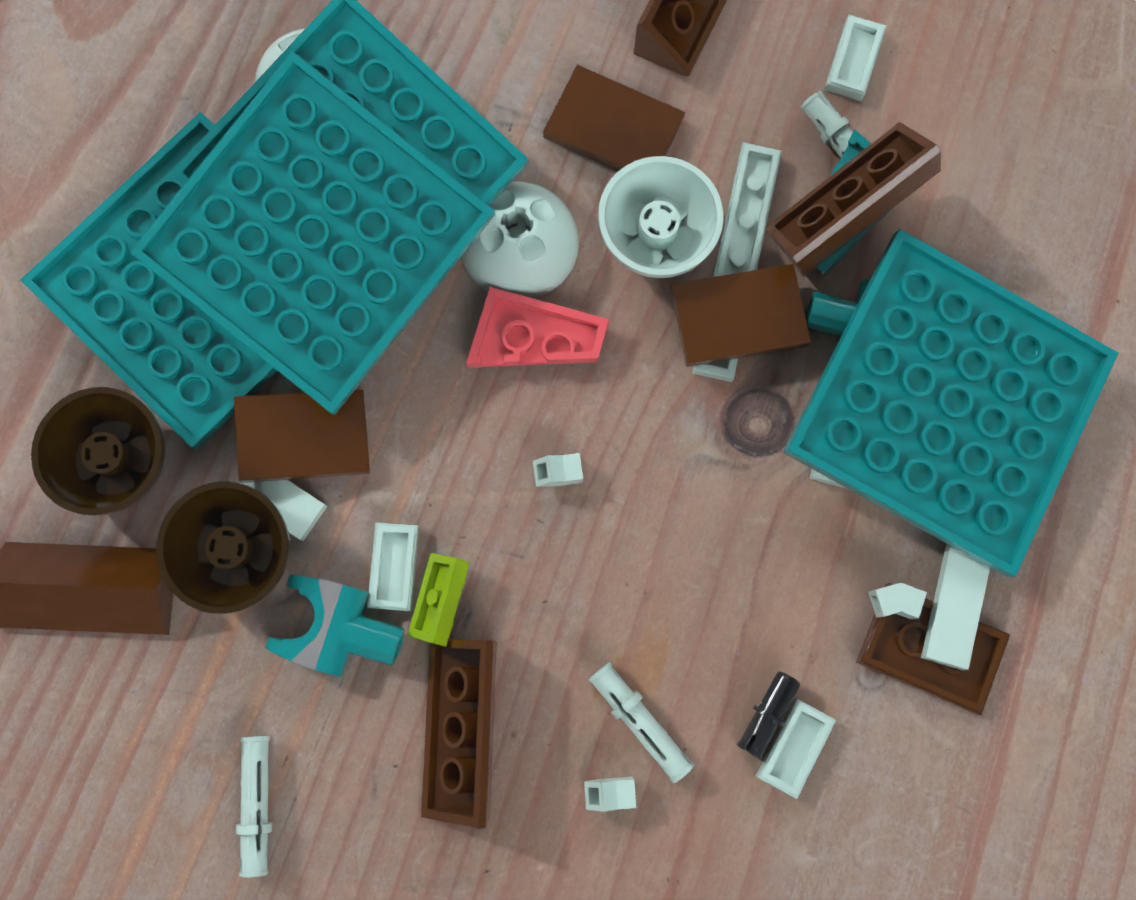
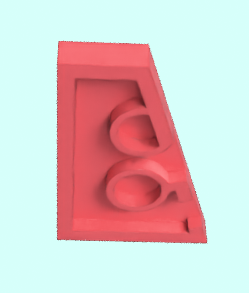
(533, 332)

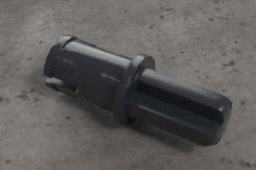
(769, 714)

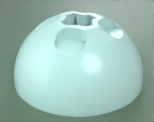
(660, 196)
(521, 259)

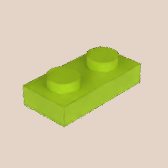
(438, 599)

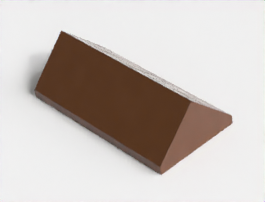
(676, 32)
(855, 197)
(83, 589)
(459, 732)

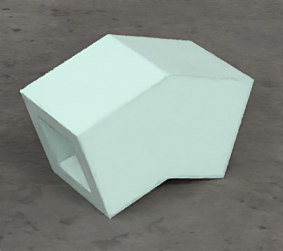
(558, 470)
(899, 600)
(610, 794)

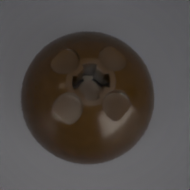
(81, 440)
(202, 557)

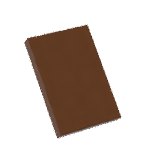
(611, 121)
(740, 315)
(299, 438)
(896, 647)

